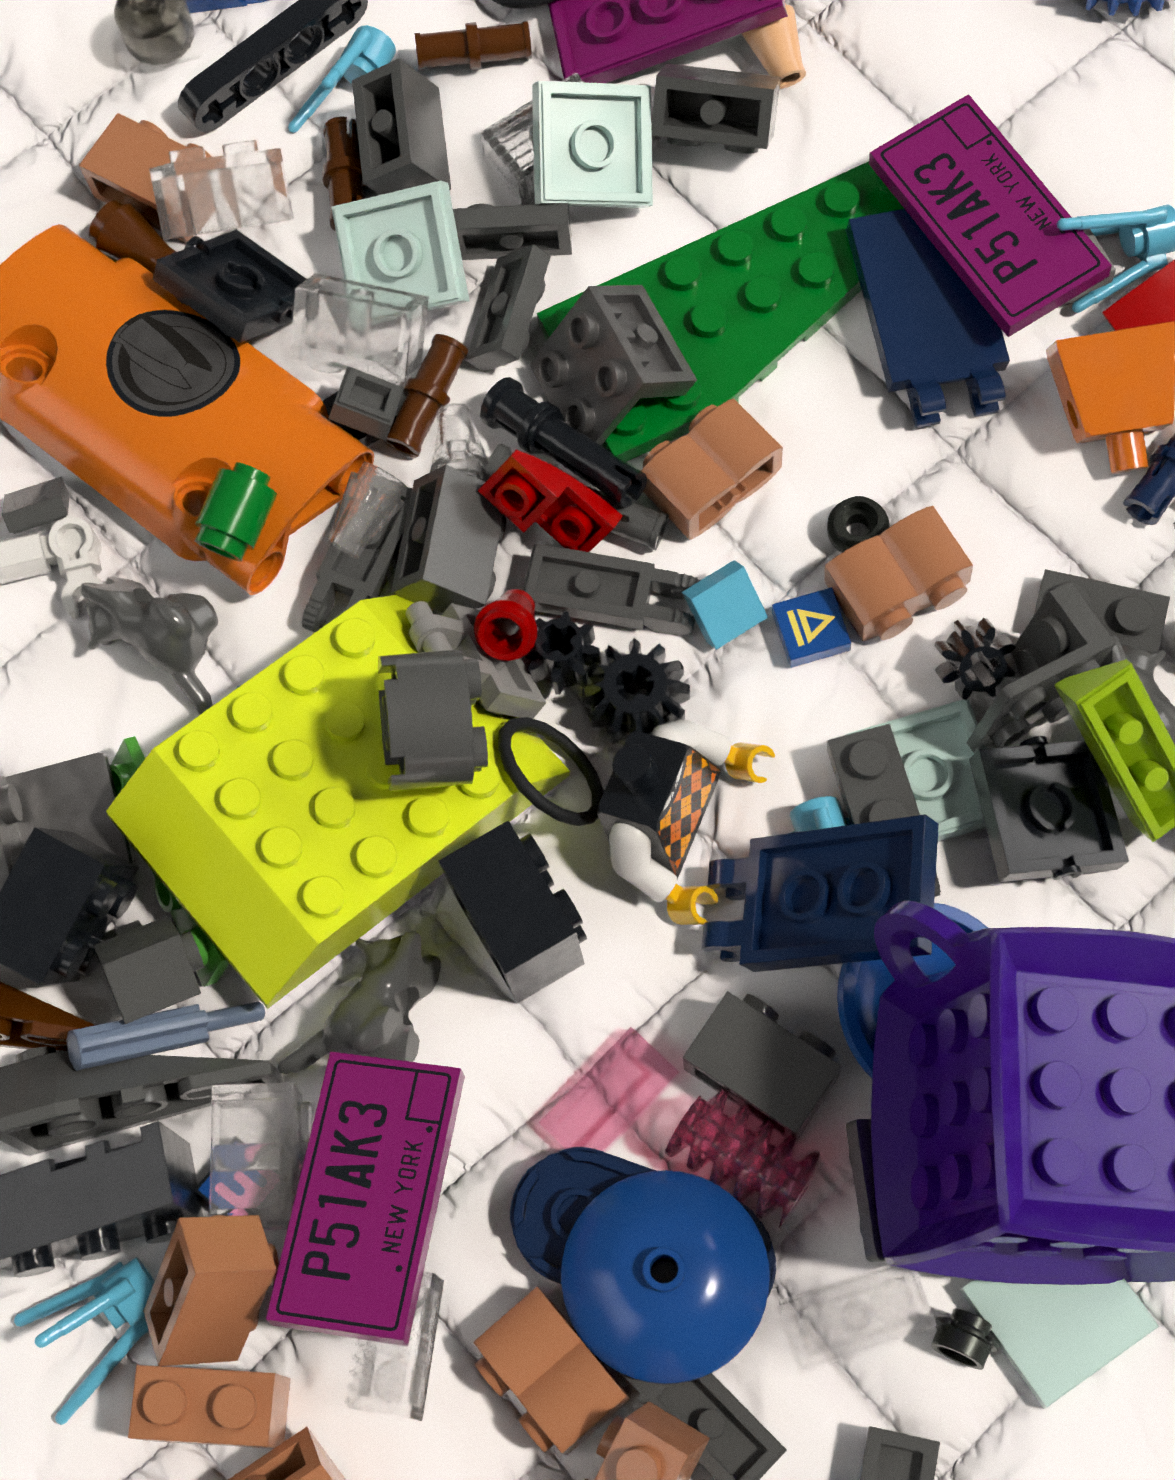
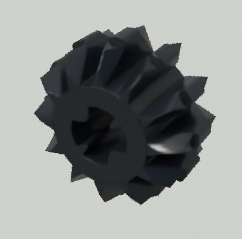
(627, 675)

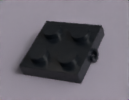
(231, 284)
(1047, 810)

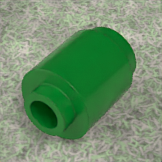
(235, 511)

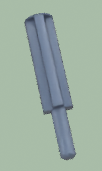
(154, 1033)

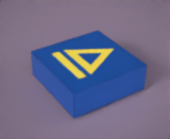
(811, 627)

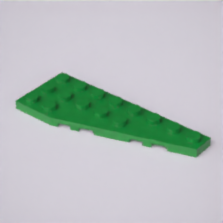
(744, 298)

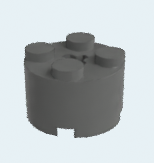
(430, 719)

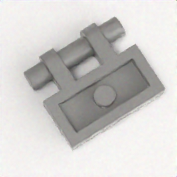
(504, 684)

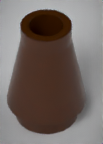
(126, 234)

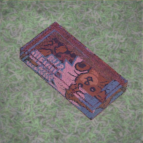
(610, 1095)

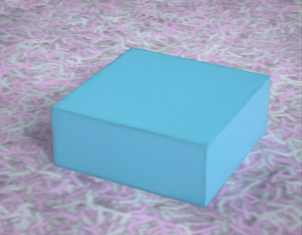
(725, 604)

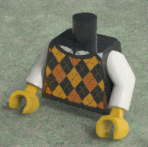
(658, 803)

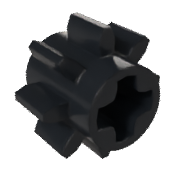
(573, 642)
(984, 674)

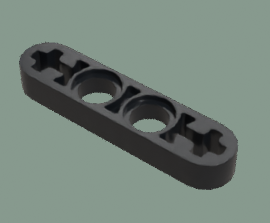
(227, 88)

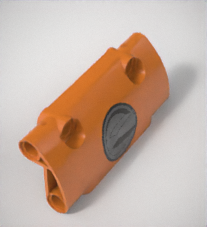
(157, 400)

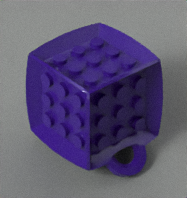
(1025, 1103)

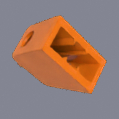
(1117, 388)

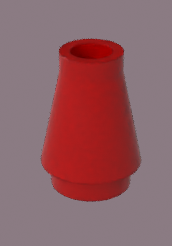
(507, 626)

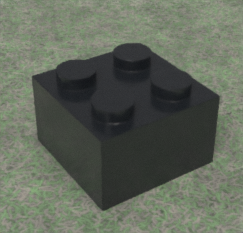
(61, 905)
(516, 916)

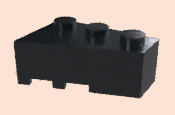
(96, 1201)

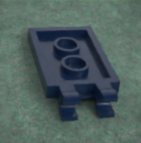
(925, 318)
(821, 893)

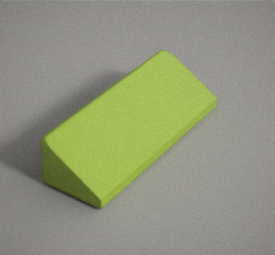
(1126, 742)

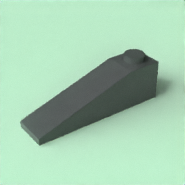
(54, 1106)

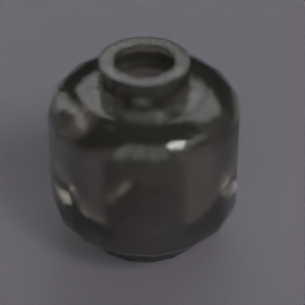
(155, 29)

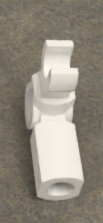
(69, 545)

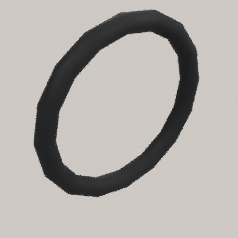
(529, 791)

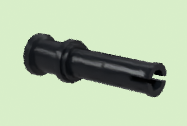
(543, 430)

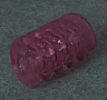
(744, 1155)

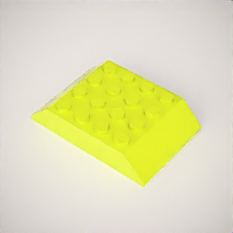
(281, 809)

